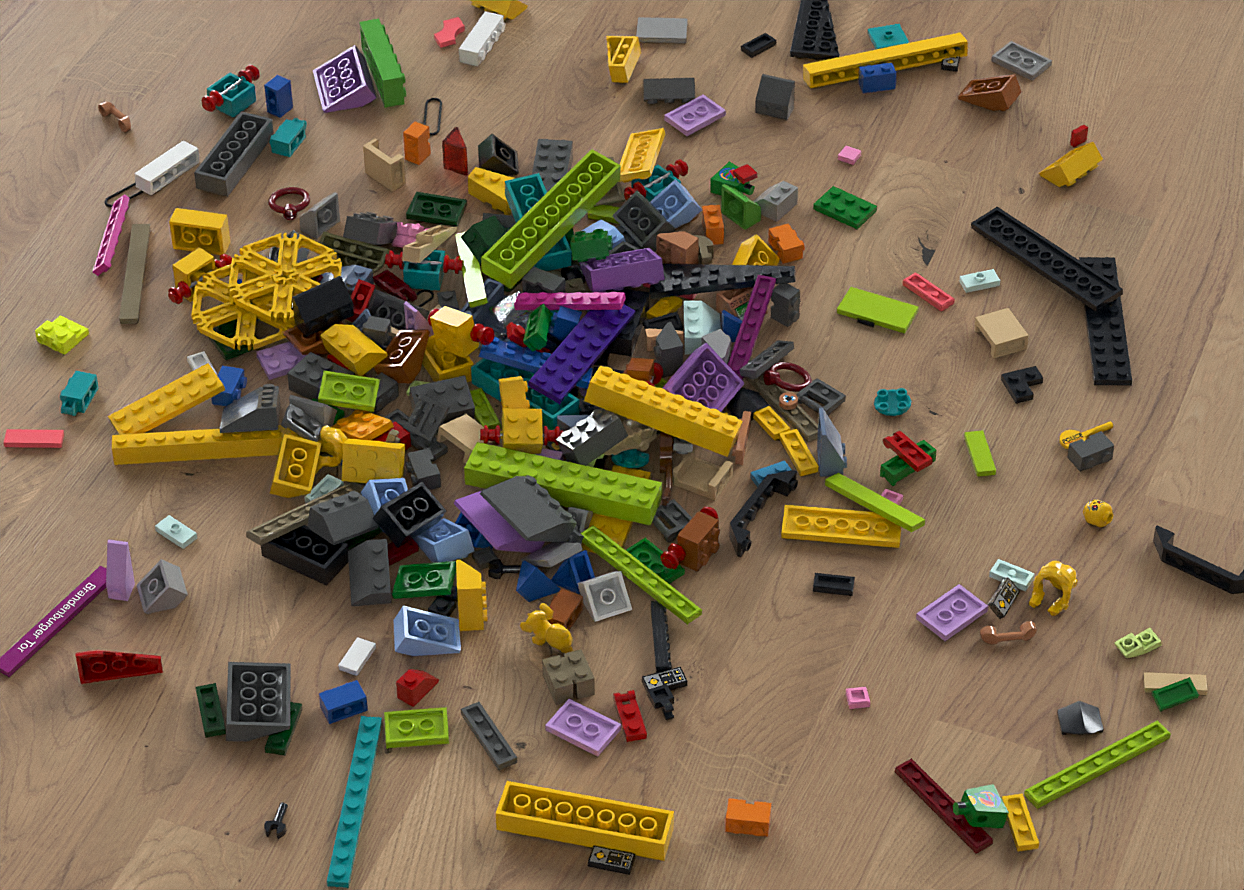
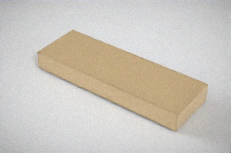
(1154, 681)

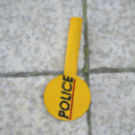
(1072, 435)

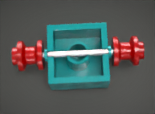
(232, 92)
(657, 181)
(427, 273)

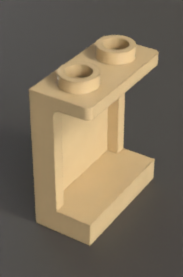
(382, 168)
(1002, 332)
(463, 433)
(702, 476)

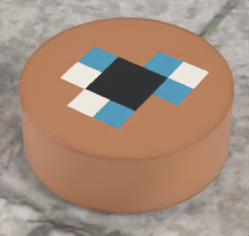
(788, 401)

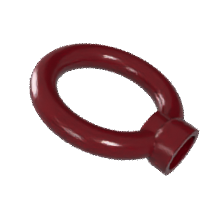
(289, 215)
(772, 377)

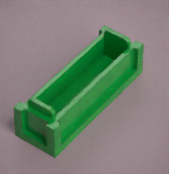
(537, 328)
(897, 468)

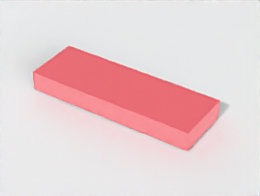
(928, 291)
(33, 438)

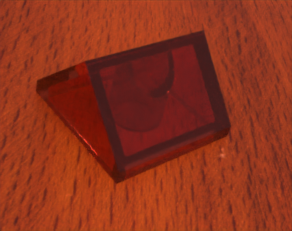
(455, 153)

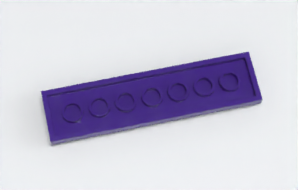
(579, 352)

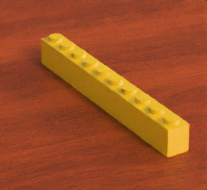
(901, 56)
(195, 445)

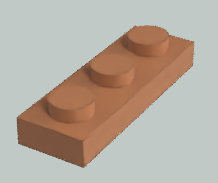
(740, 449)

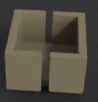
(563, 672)

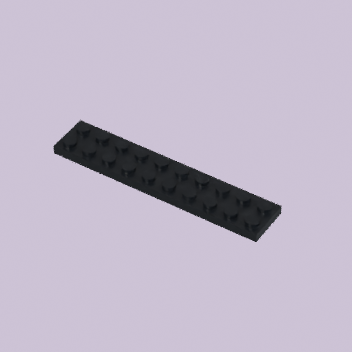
(1047, 259)
(1107, 332)

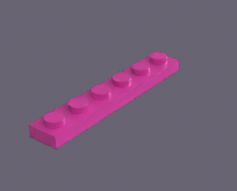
(111, 235)
(574, 301)

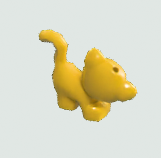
(555, 634)

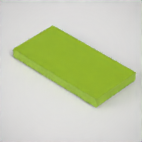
(877, 309)

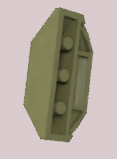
(355, 252)

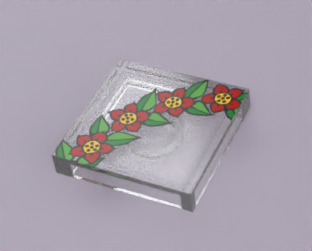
(505, 311)

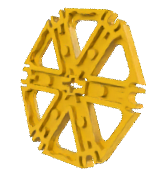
(272, 273)
(230, 311)

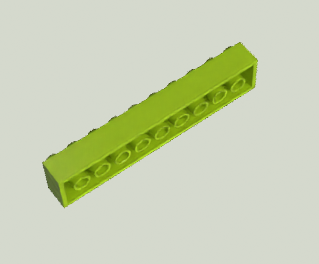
(550, 218)
(568, 482)

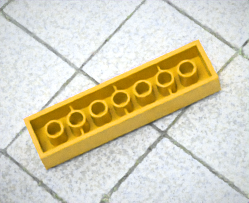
(663, 410)
(584, 820)

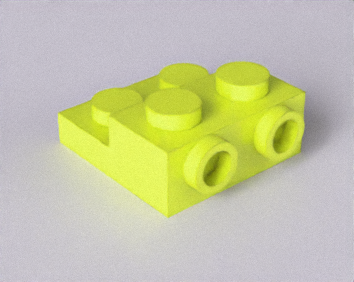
(61, 334)

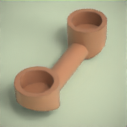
(108, 108)
(1026, 632)

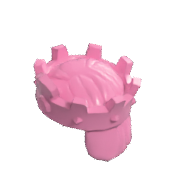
(406, 234)

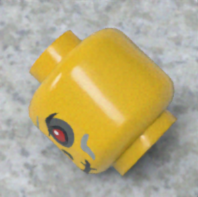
(1098, 513)

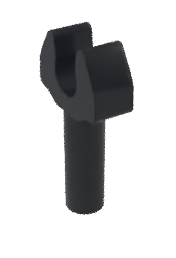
(497, 569)
(277, 822)

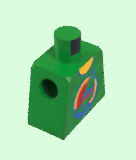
(726, 177)
(982, 807)

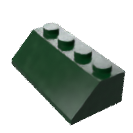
(482, 237)

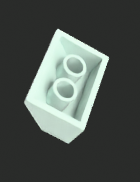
(698, 321)

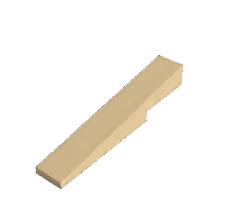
(427, 242)

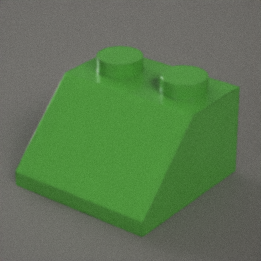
(739, 207)

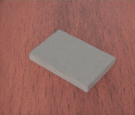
(662, 30)
(1021, 60)
(552, 554)

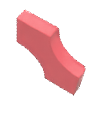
(451, 29)

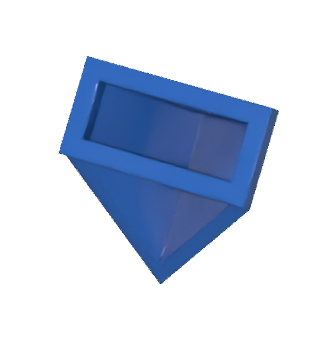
(730, 325)
(573, 571)
(534, 583)

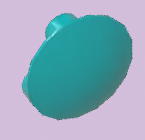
(892, 402)
(631, 458)

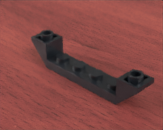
(778, 482)
(1194, 565)

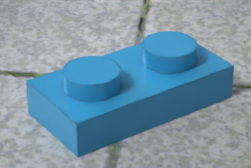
(759, 475)

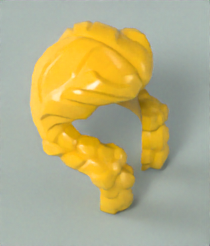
(332, 443)
(1061, 577)

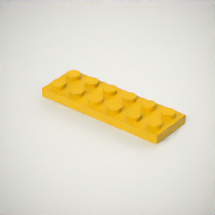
(641, 154)
(167, 401)
(839, 526)
(613, 527)

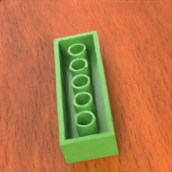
(382, 62)

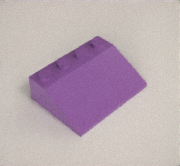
(344, 82)
(623, 270)
(705, 379)
(493, 525)

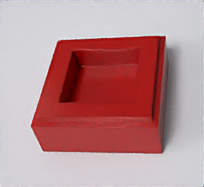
(1079, 135)
(745, 173)

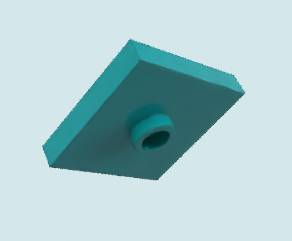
(887, 36)

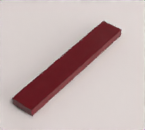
(942, 805)

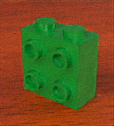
(591, 245)

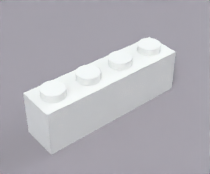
(481, 38)
(167, 167)

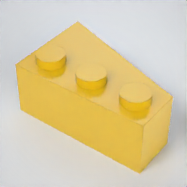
(622, 56)
(489, 188)
(513, 393)

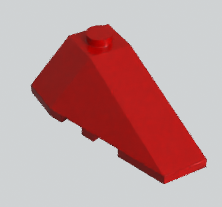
(111, 665)

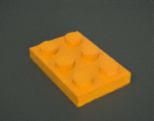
(363, 425)

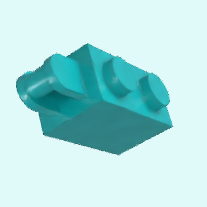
(288, 137)
(78, 393)

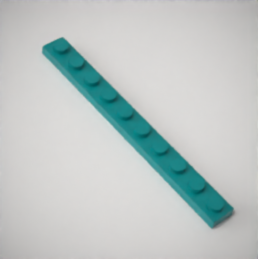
(354, 802)

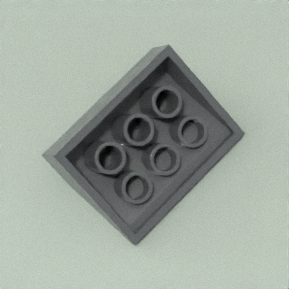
(253, 412)
(530, 510)
(257, 700)

